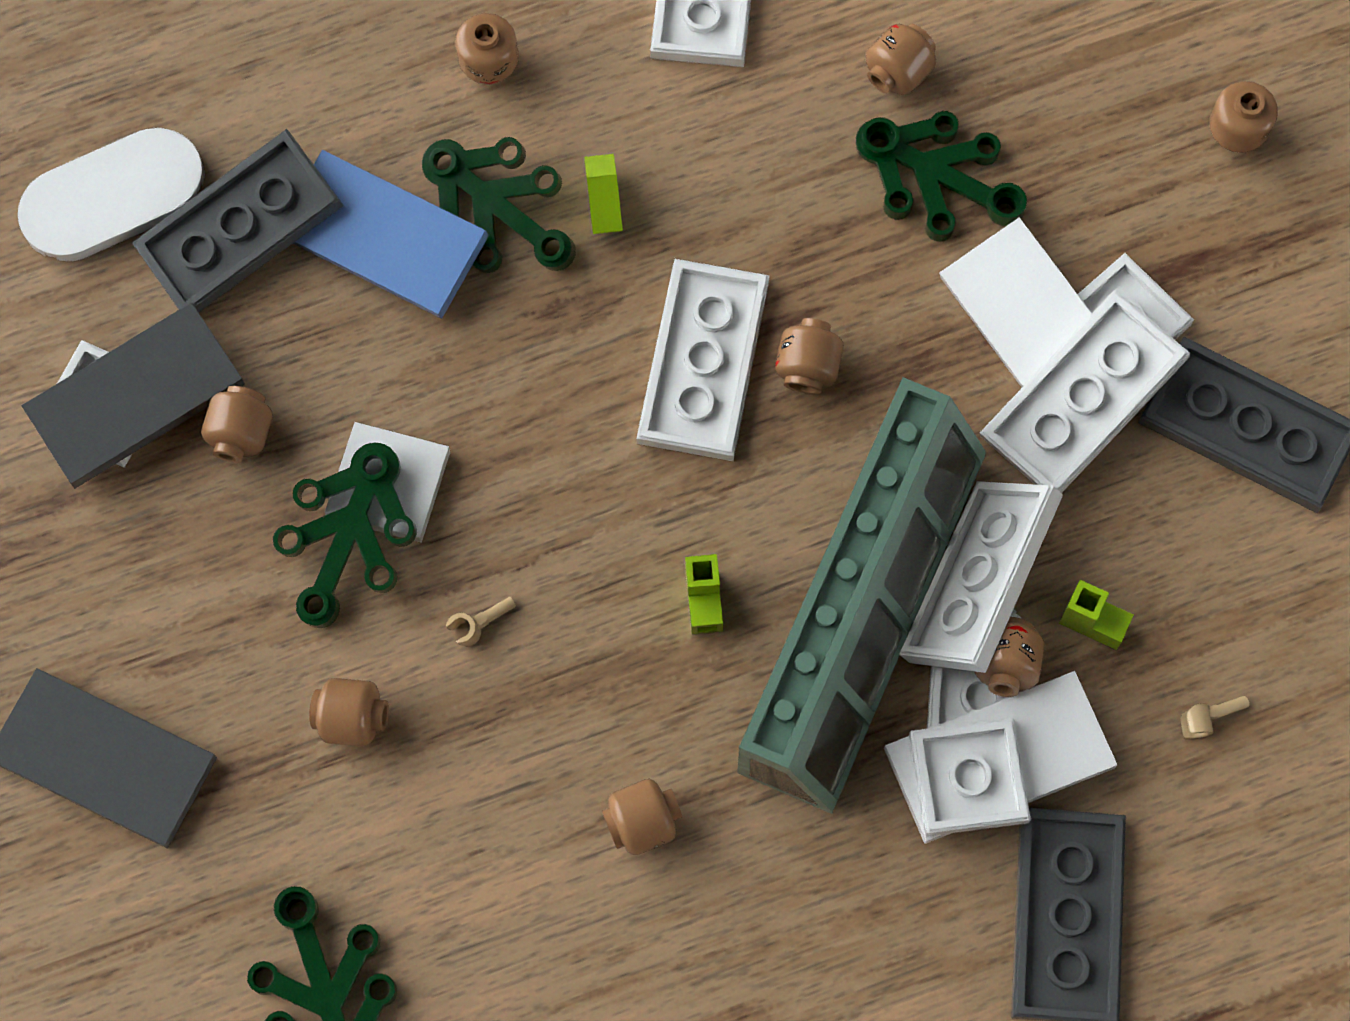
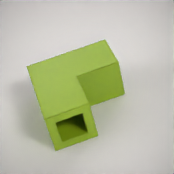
(603, 193)
(704, 594)
(1094, 617)

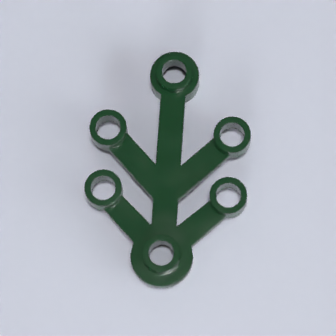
(934, 169)
(491, 197)
(349, 526)
(326, 993)

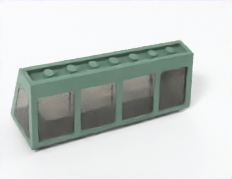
(863, 599)

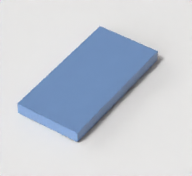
(393, 238)

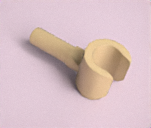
(478, 621)
(1197, 720)

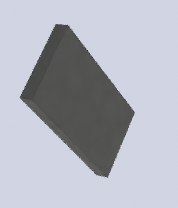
(238, 223)
(132, 395)
(1251, 426)
(103, 758)
(1069, 917)

